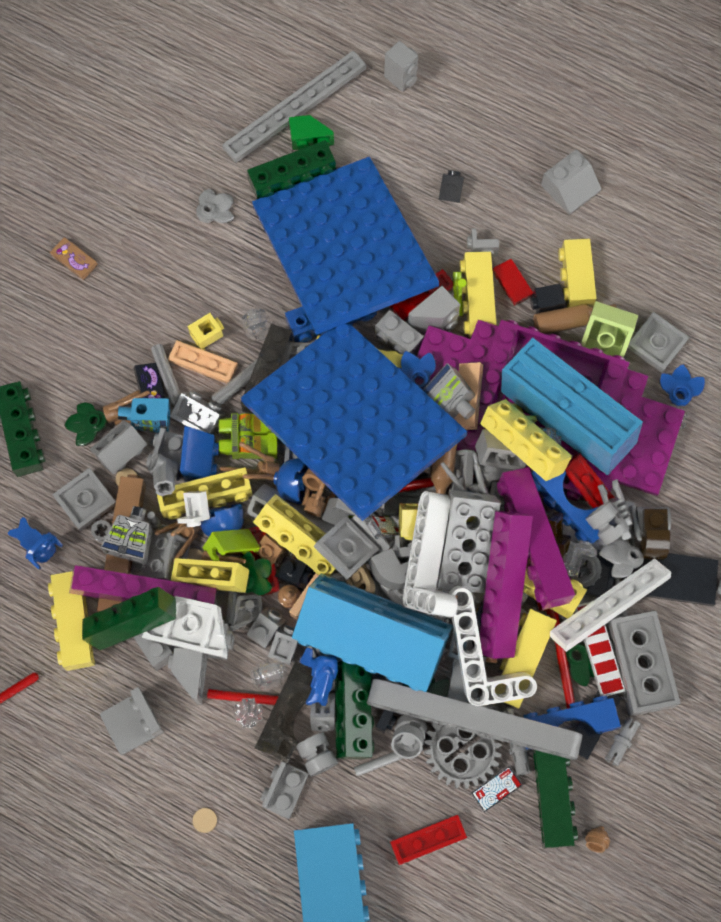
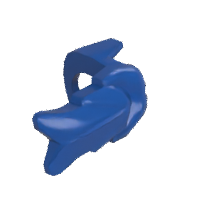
(39, 547)
(323, 672)

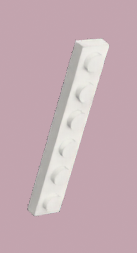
(610, 604)

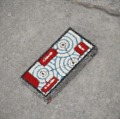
(382, 527)
(496, 789)

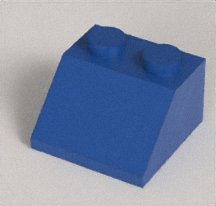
(198, 454)

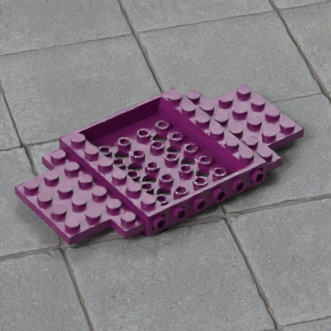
(497, 345)

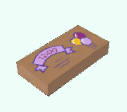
(73, 258)

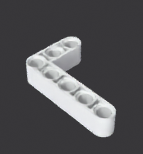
(425, 558)
(475, 657)

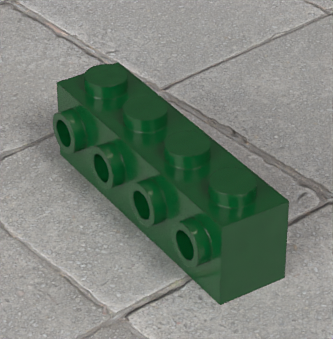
(291, 169)
(19, 429)
(129, 618)
(353, 713)
(554, 800)

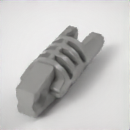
(619, 504)

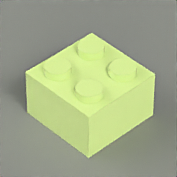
(609, 329)

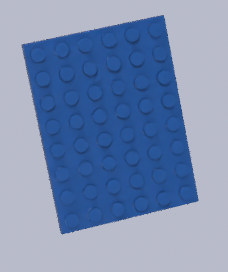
(344, 245)
(354, 418)

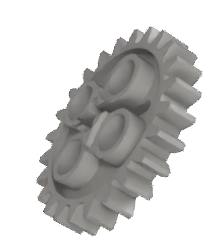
(475, 766)

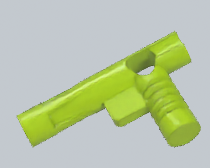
(458, 283)

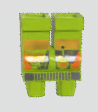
(249, 430)

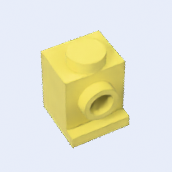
(203, 325)

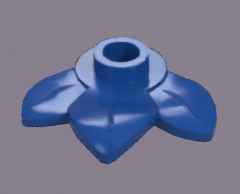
(418, 368)
(681, 383)

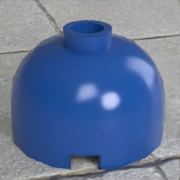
(289, 480)
(223, 519)

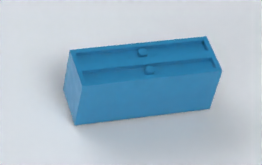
(570, 405)
(371, 632)
(330, 874)

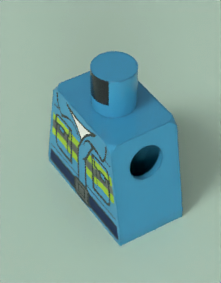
(147, 414)

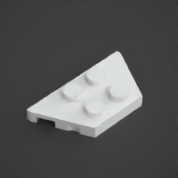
(196, 628)

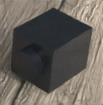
(547, 298)

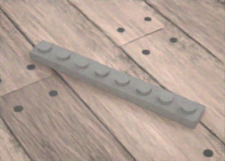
(294, 105)

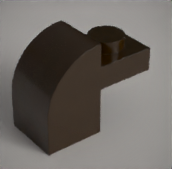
(655, 535)

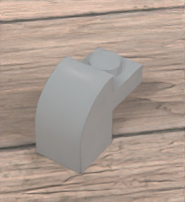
(388, 570)

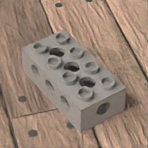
(477, 551)
(653, 652)

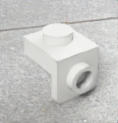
(196, 508)

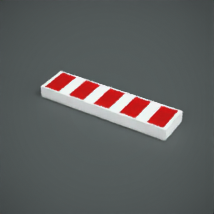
(603, 660)

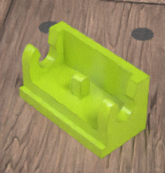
(230, 542)

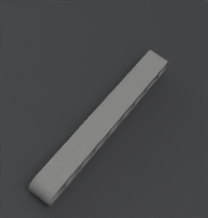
(475, 719)

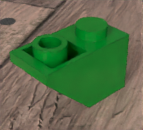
(308, 131)

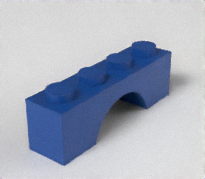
(574, 517)
(599, 715)

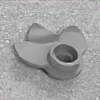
(216, 206)
(619, 554)

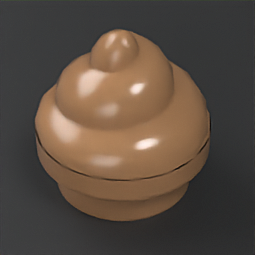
(288, 595)
(597, 840)

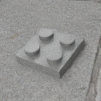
(657, 342)
(84, 499)
(346, 547)

